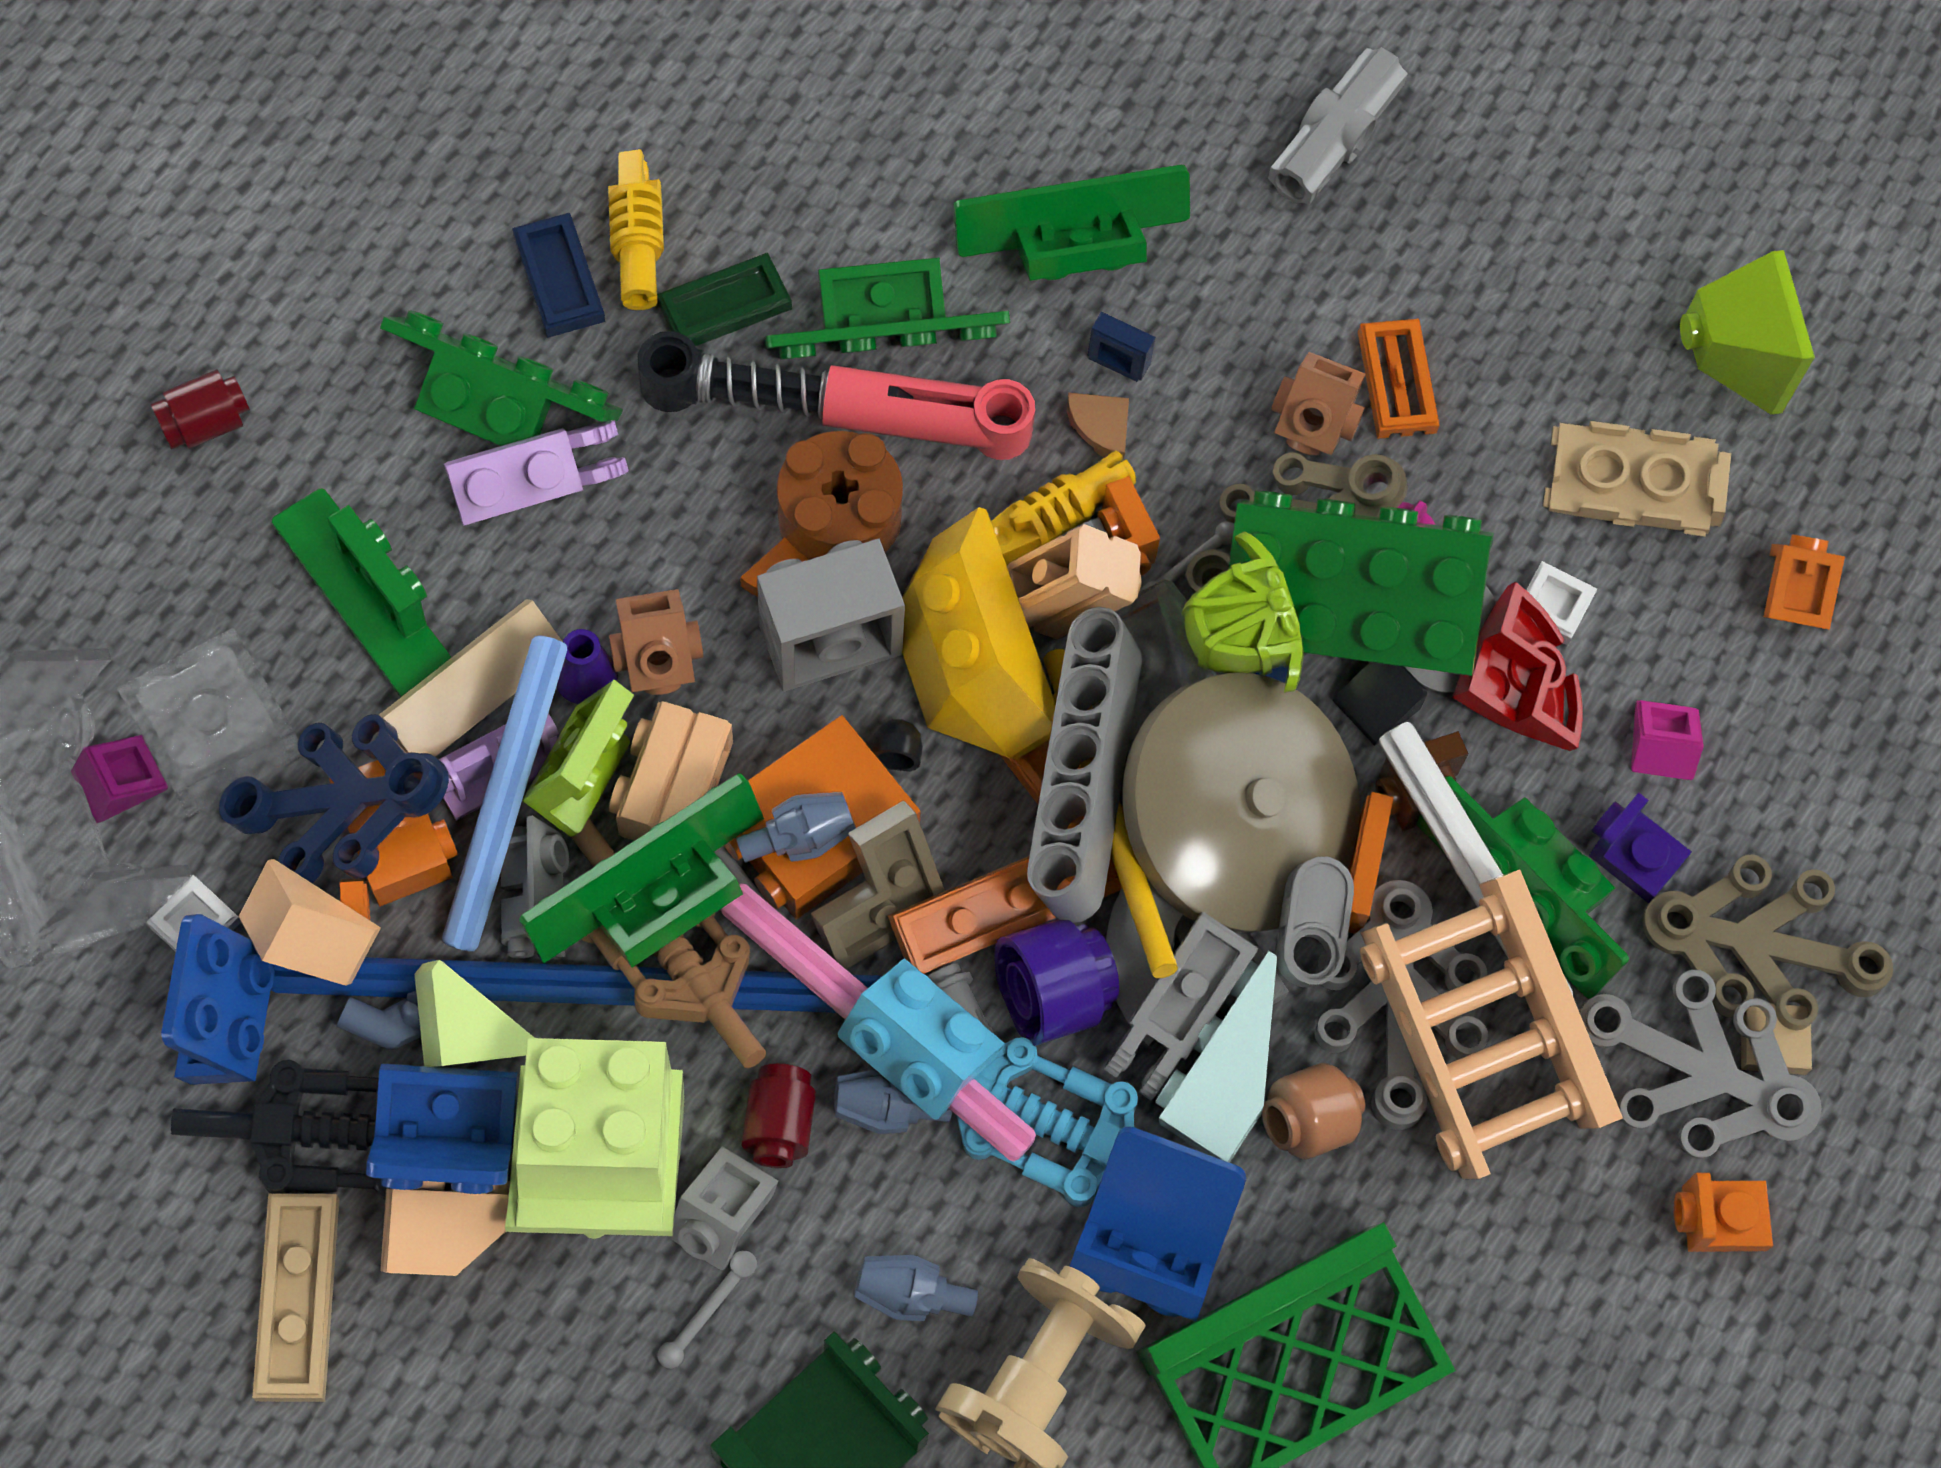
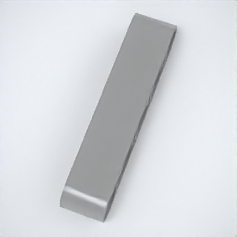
(1096, 787)

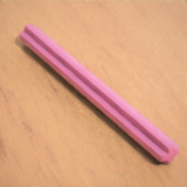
(842, 990)

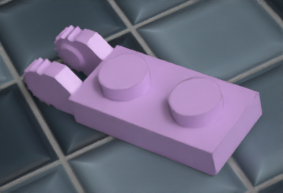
(529, 472)

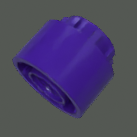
(1055, 979)

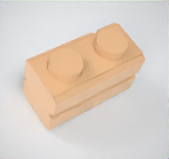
(1073, 576)
(676, 764)

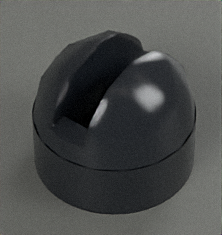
(898, 745)

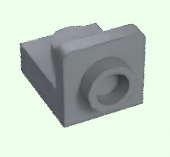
(721, 1207)

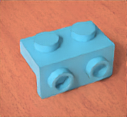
(918, 1038)

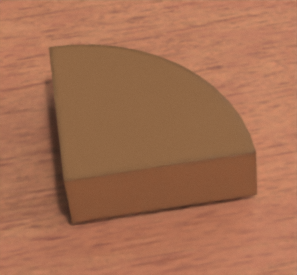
(1100, 421)

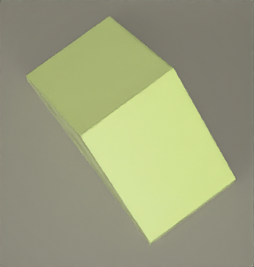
(461, 1022)

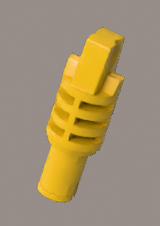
(636, 229)
(1057, 507)

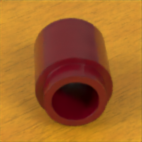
(200, 410)
(779, 1115)

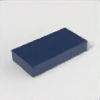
(558, 275)

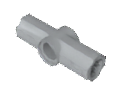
(1337, 125)

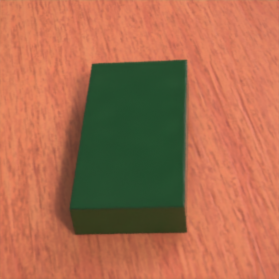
(725, 300)

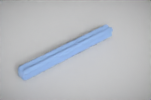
(504, 793)

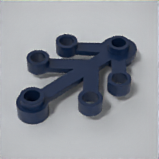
(409, 788)

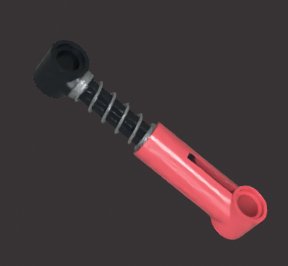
(844, 397)

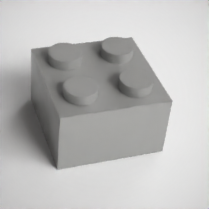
(830, 613)

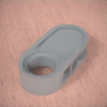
(1319, 907)

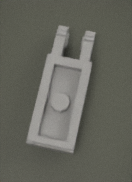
(1180, 1005)

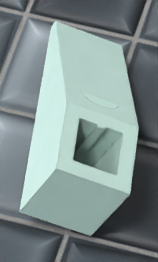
(1227, 1083)

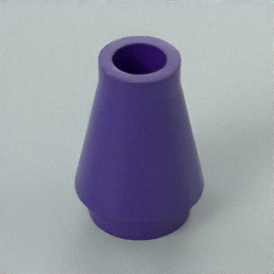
(585, 667)

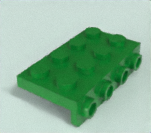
(1375, 583)

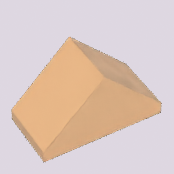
(305, 926)

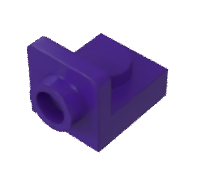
(1637, 849)

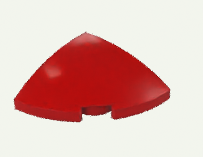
(1523, 674)

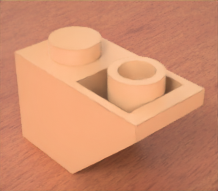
(439, 1229)

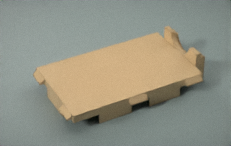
(1638, 477)

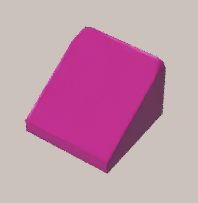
(1666, 740)

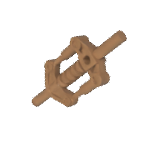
(697, 989)

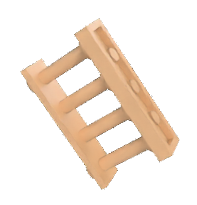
(1554, 1034)

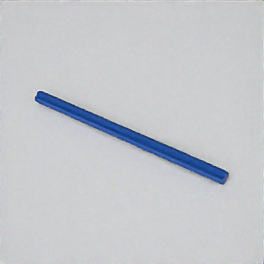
(550, 983)

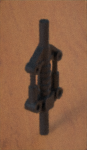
(278, 1127)

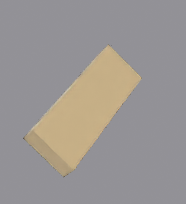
(468, 683)
(296, 1298)

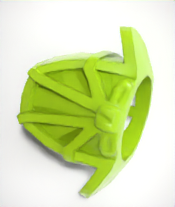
(1246, 619)

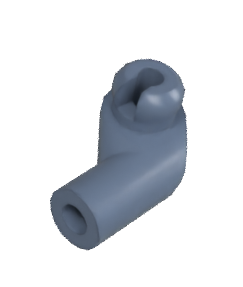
(387, 1028)

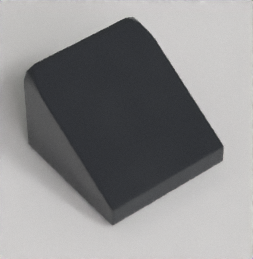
(1380, 699)

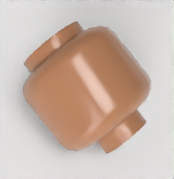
(1313, 1111)

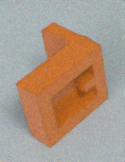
(1128, 519)
(1804, 582)
(1723, 1215)

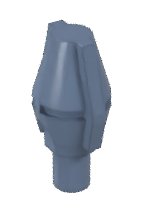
(801, 828)
(876, 1104)
(910, 1288)

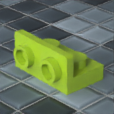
(582, 760)

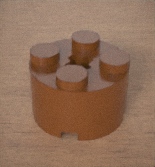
(833, 470)

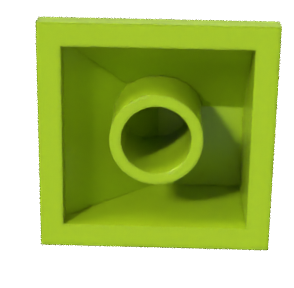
(1751, 332)

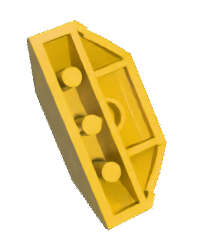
(973, 645)

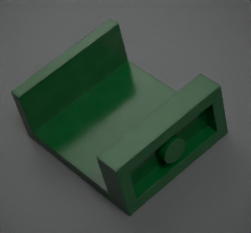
(829, 1419)

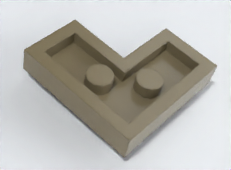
(897, 875)

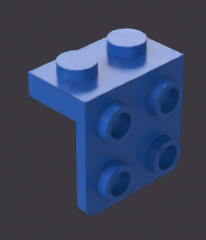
(216, 1004)
(443, 1127)
(1158, 1222)

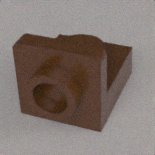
(1448, 754)

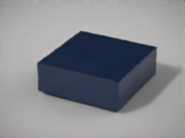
(1120, 347)

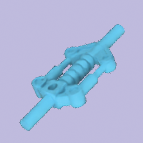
(1118, 1111)

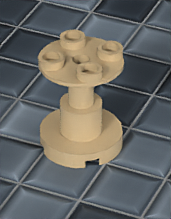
(1027, 1390)

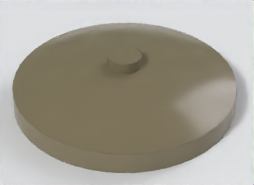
(1234, 794)

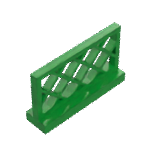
(1286, 1299)

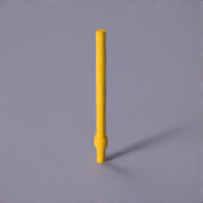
(1132, 878)

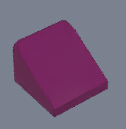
(118, 776)

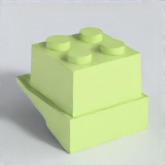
(596, 1139)

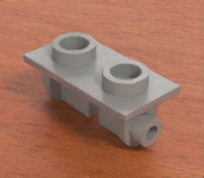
(537, 864)

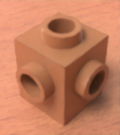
(1318, 405)
(655, 642)

